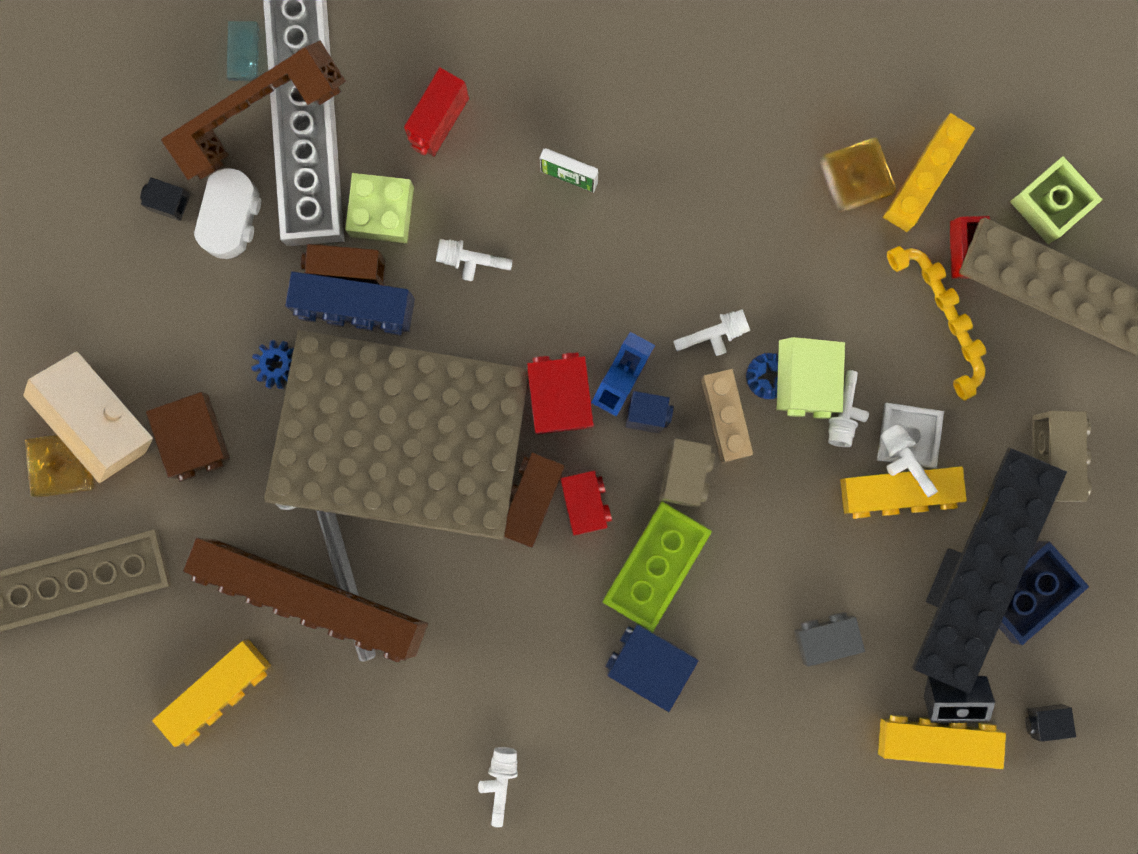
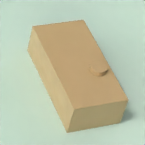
(87, 416)

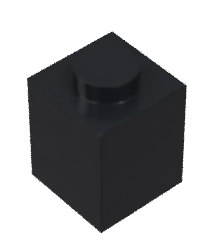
(164, 198)
(1050, 723)

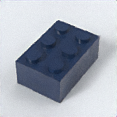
(1041, 594)

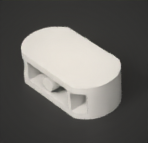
(227, 213)

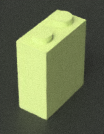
(810, 377)

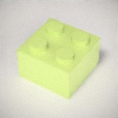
(1056, 200)
(379, 208)

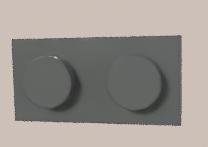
(829, 639)

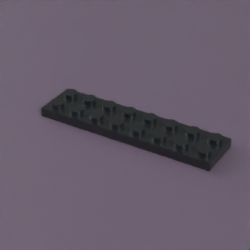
(989, 570)

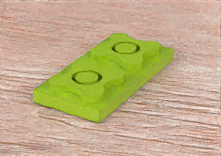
(657, 566)

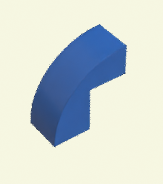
(623, 374)

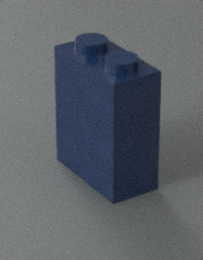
(651, 666)

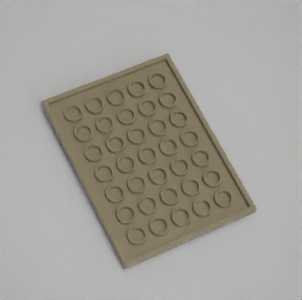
(398, 435)

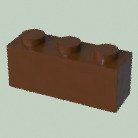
(532, 498)

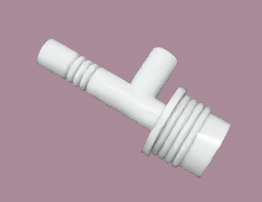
(451, 253)
(732, 325)
(842, 427)
(899, 443)
(504, 768)

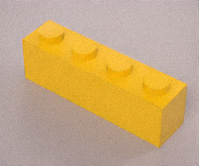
(928, 172)
(902, 491)
(211, 693)
(941, 742)

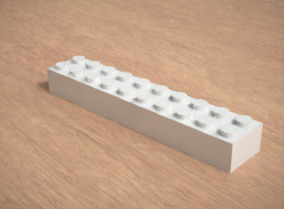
(302, 132)

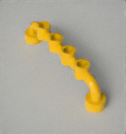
(958, 325)

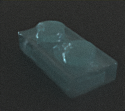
(242, 50)

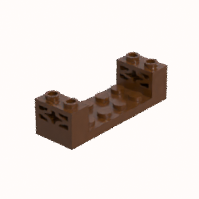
(196, 144)

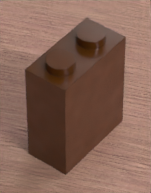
(344, 263)
(188, 436)

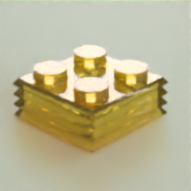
(866, 159)
(45, 478)

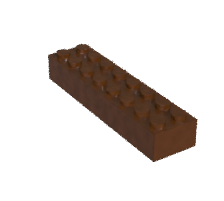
(306, 598)

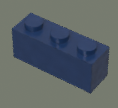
(649, 412)

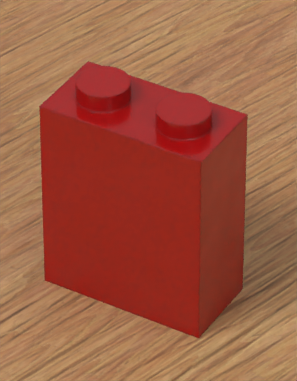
(436, 112)
(560, 394)

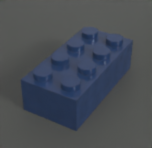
(350, 302)

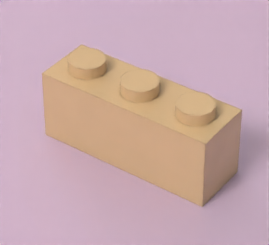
(727, 416)

